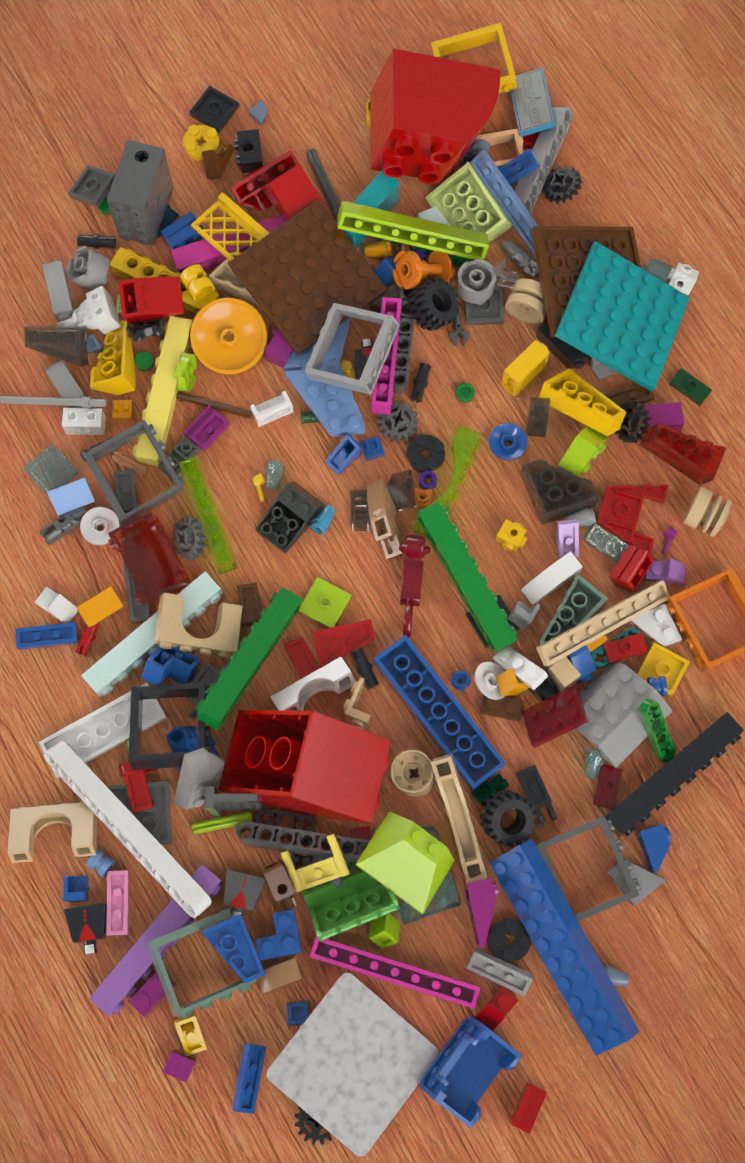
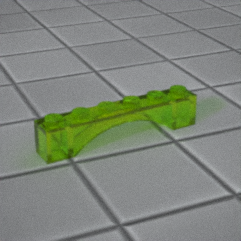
(463, 447)

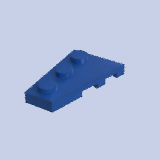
(236, 947)

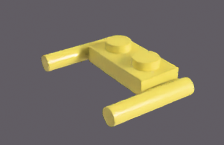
(319, 871)

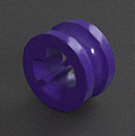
(427, 474)

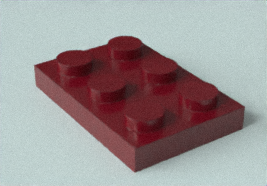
(554, 716)

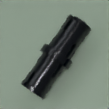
(96, 241)
(420, 382)
(365, 668)

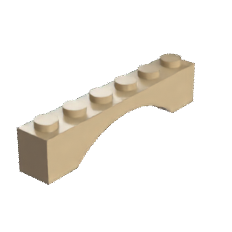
(460, 818)

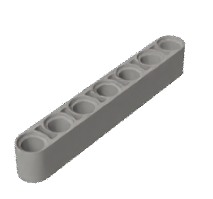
(545, 151)

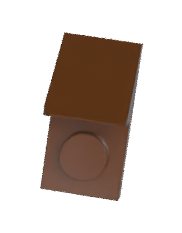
(217, 160)

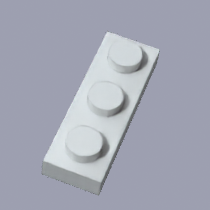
(524, 669)

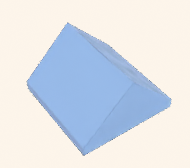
(71, 496)

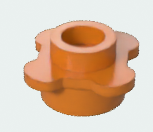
(423, 502)

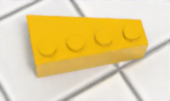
(583, 402)

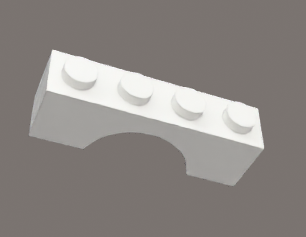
(331, 677)

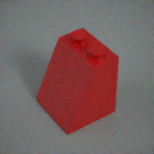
(291, 192)

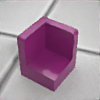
(179, 1066)

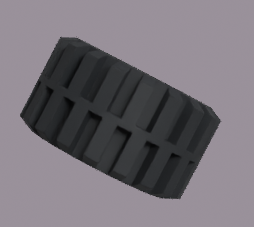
(433, 304)
(519, 829)

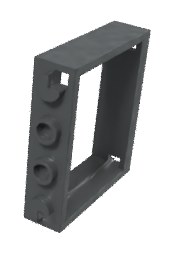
(118, 441)
(616, 847)

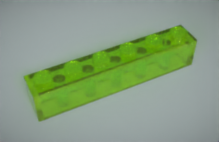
(208, 515)

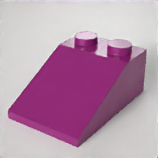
(481, 903)

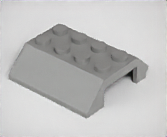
(614, 713)

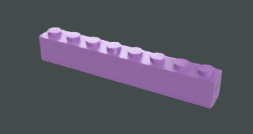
(138, 961)

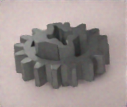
(408, 427)
(189, 538)

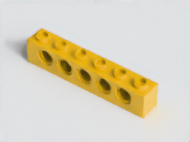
(125, 259)

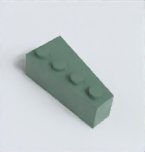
(579, 605)

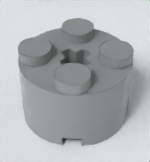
(88, 268)
(476, 281)

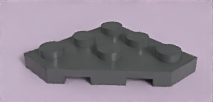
(157, 819)

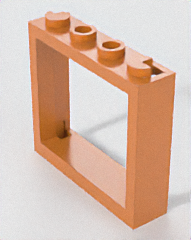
(738, 594)

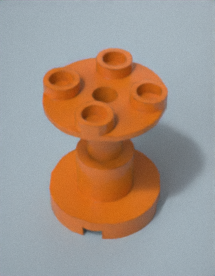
(411, 269)

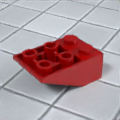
(150, 298)

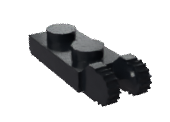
(536, 792)

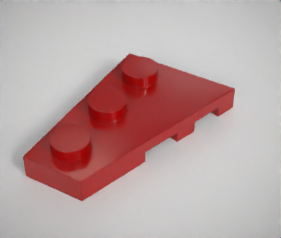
(341, 640)

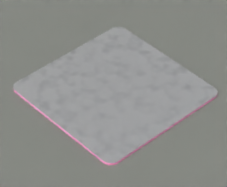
(352, 1064)

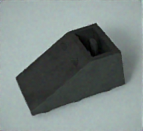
(289, 516)

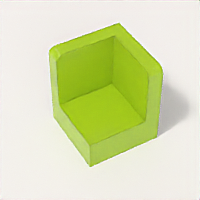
(384, 931)

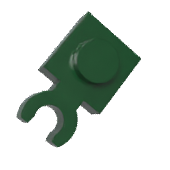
(487, 789)

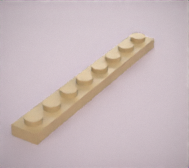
(603, 623)

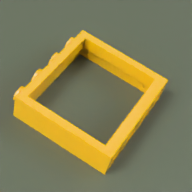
(474, 39)

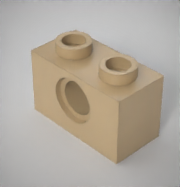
(563, 674)

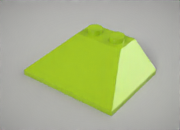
(406, 860)

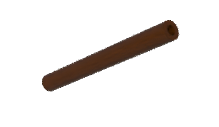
(214, 405)

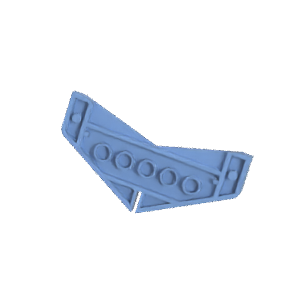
(329, 403)

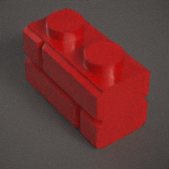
(631, 568)

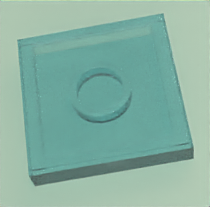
(50, 469)

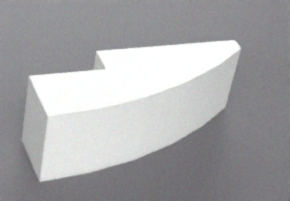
(551, 578)

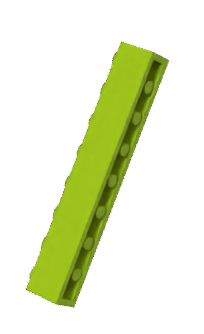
(412, 231)

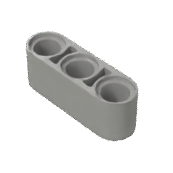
(64, 382)

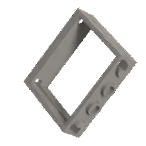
(376, 358)

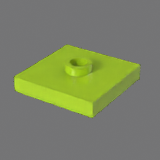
(325, 603)

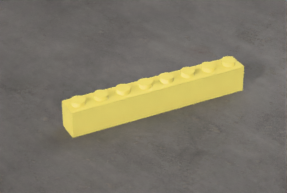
(164, 390)

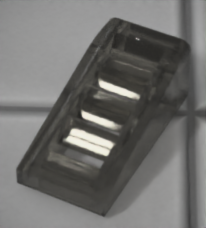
(359, 522)

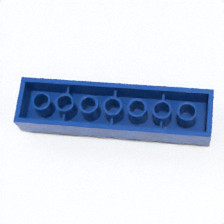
(439, 712)

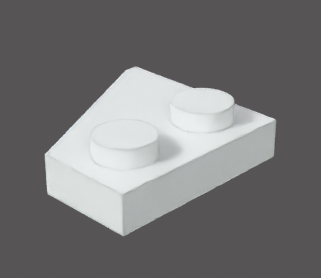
(658, 625)

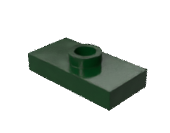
(690, 387)

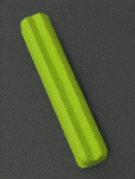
(221, 822)

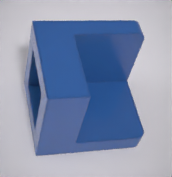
(75, 888)

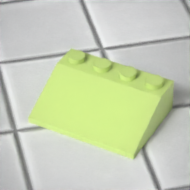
(469, 204)

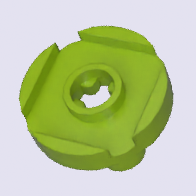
(185, 372)

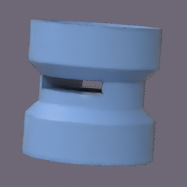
(101, 863)

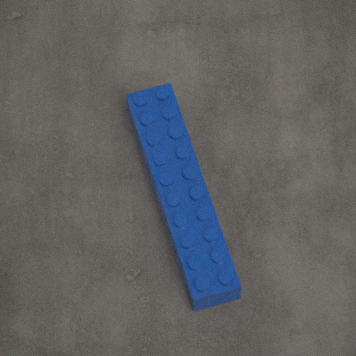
(564, 948)

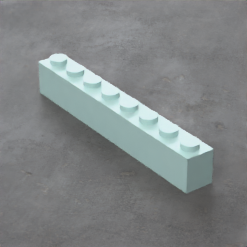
(140, 643)

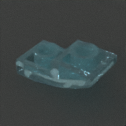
(605, 543)

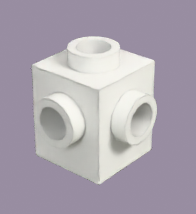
(683, 278)

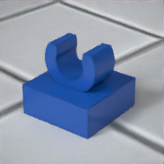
(372, 448)

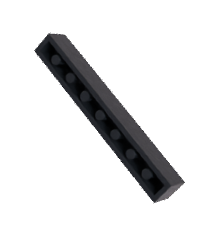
(674, 773)

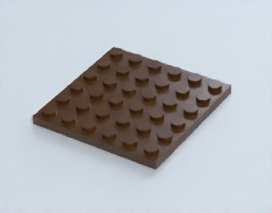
(561, 257)
(302, 272)

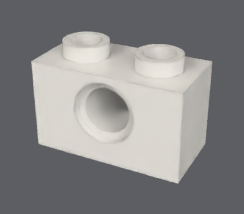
(83, 421)

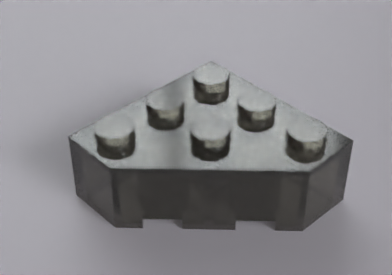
(556, 490)

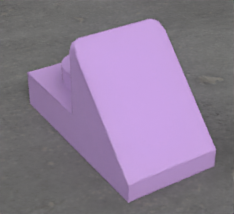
(567, 537)

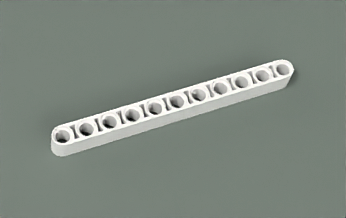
(128, 829)

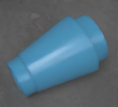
(322, 520)

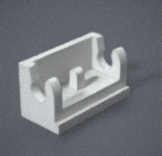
(272, 409)

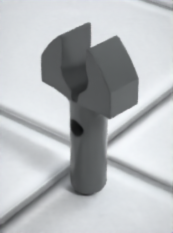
(458, 331)

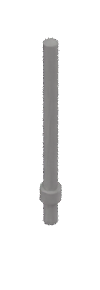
(85, 402)

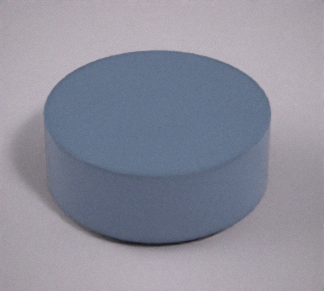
(479, 145)

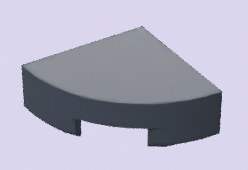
(259, 112)
(93, 344)

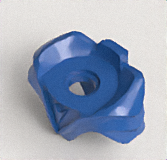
(186, 739)

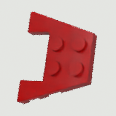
(622, 509)

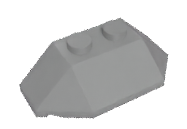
(197, 771)

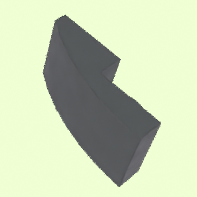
(182, 451)

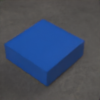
(297, 1013)

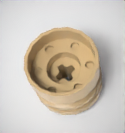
(707, 511)
(401, 773)

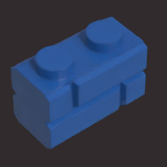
(180, 232)

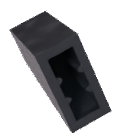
(567, 354)

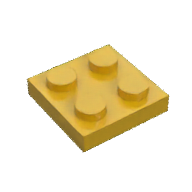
(663, 663)

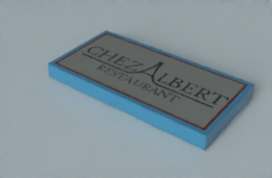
(532, 103)

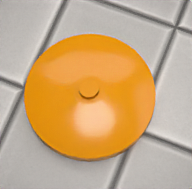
(228, 336)

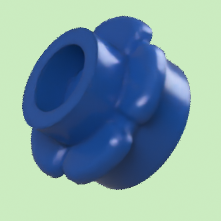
(460, 675)

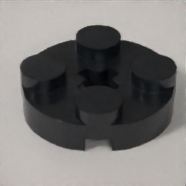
(146, 328)
(423, 443)
(497, 939)

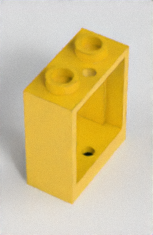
(525, 368)

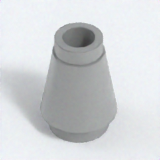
(584, 517)

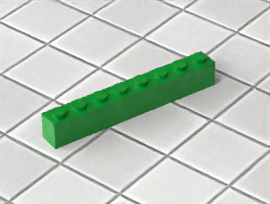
(466, 577)
(249, 659)

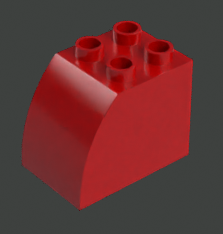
(427, 114)
(306, 764)

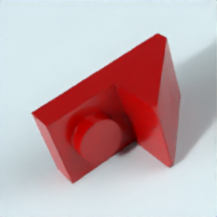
(496, 1008)

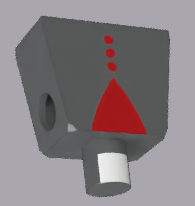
(242, 891)

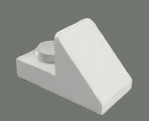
(57, 605)

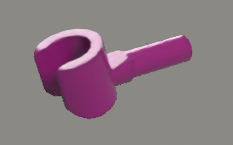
(670, 533)

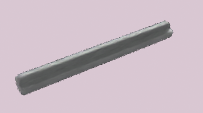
(324, 182)

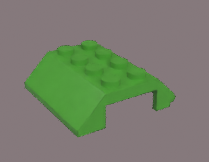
(353, 905)

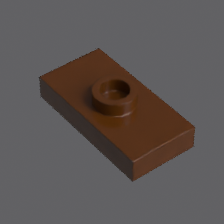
(250, 603)

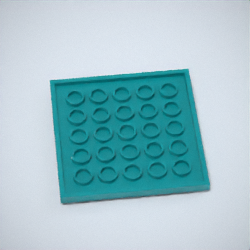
(622, 316)

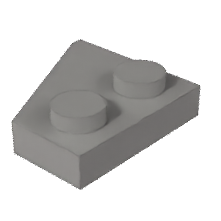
(646, 879)

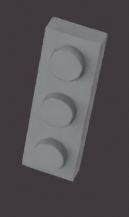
(500, 972)

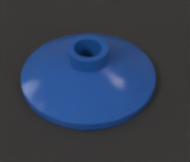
(508, 433)

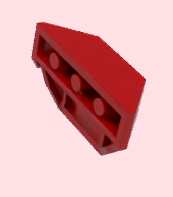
(249, 190)

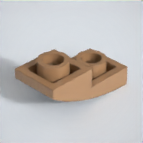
(279, 975)

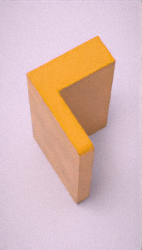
(100, 607)

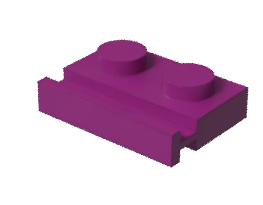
(206, 428)

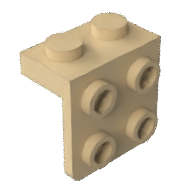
(352, 715)

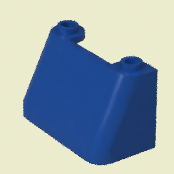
(467, 1069)

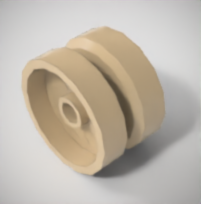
(526, 301)

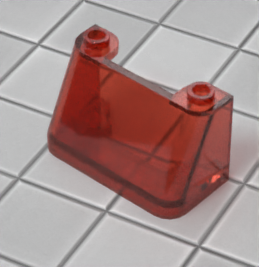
(149, 558)

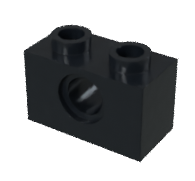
(248, 141)

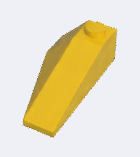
(116, 365)

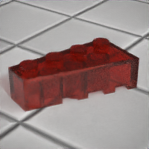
(684, 452)

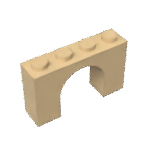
(171, 632)
(28, 821)

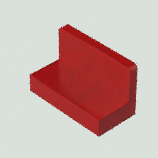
(527, 1108)

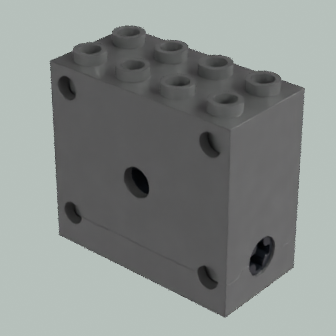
(140, 192)

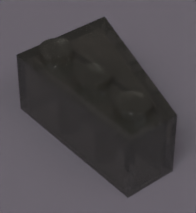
(61, 342)

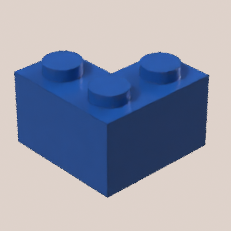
(170, 664)
(286, 940)

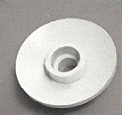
(95, 518)
(486, 679)

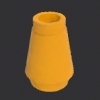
(379, 249)

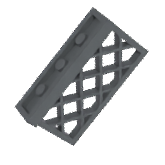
(217, 802)

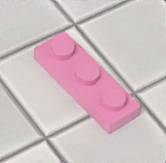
(117, 903)

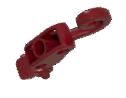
(412, 575)

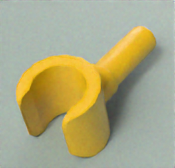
(257, 481)

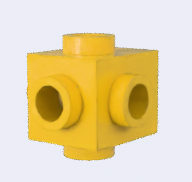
(511, 536)

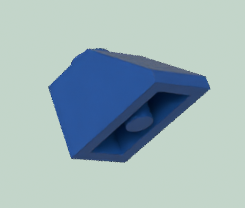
(583, 663)
(654, 845)

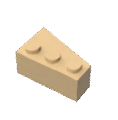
(226, 281)

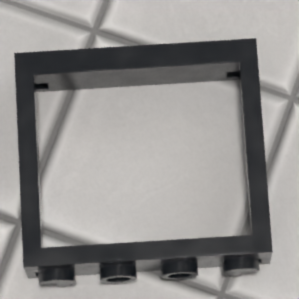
(161, 760)

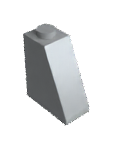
(58, 290)

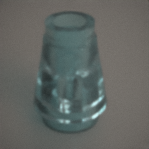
(274, 472)
(593, 763)

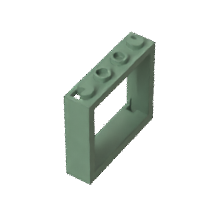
(206, 1001)

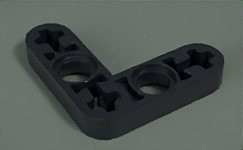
(302, 817)

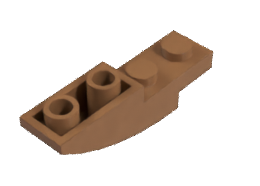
(382, 518)

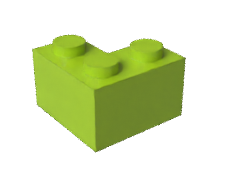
(585, 446)

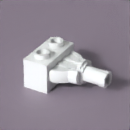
(95, 312)

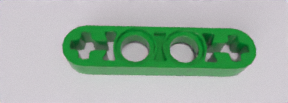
(649, 705)

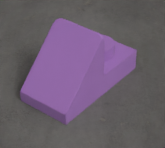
(671, 572)

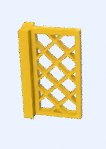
(234, 214)

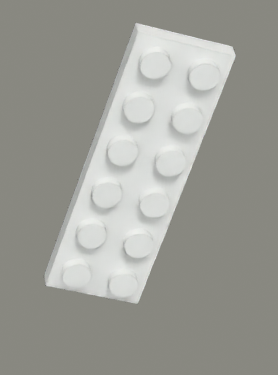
(104, 728)

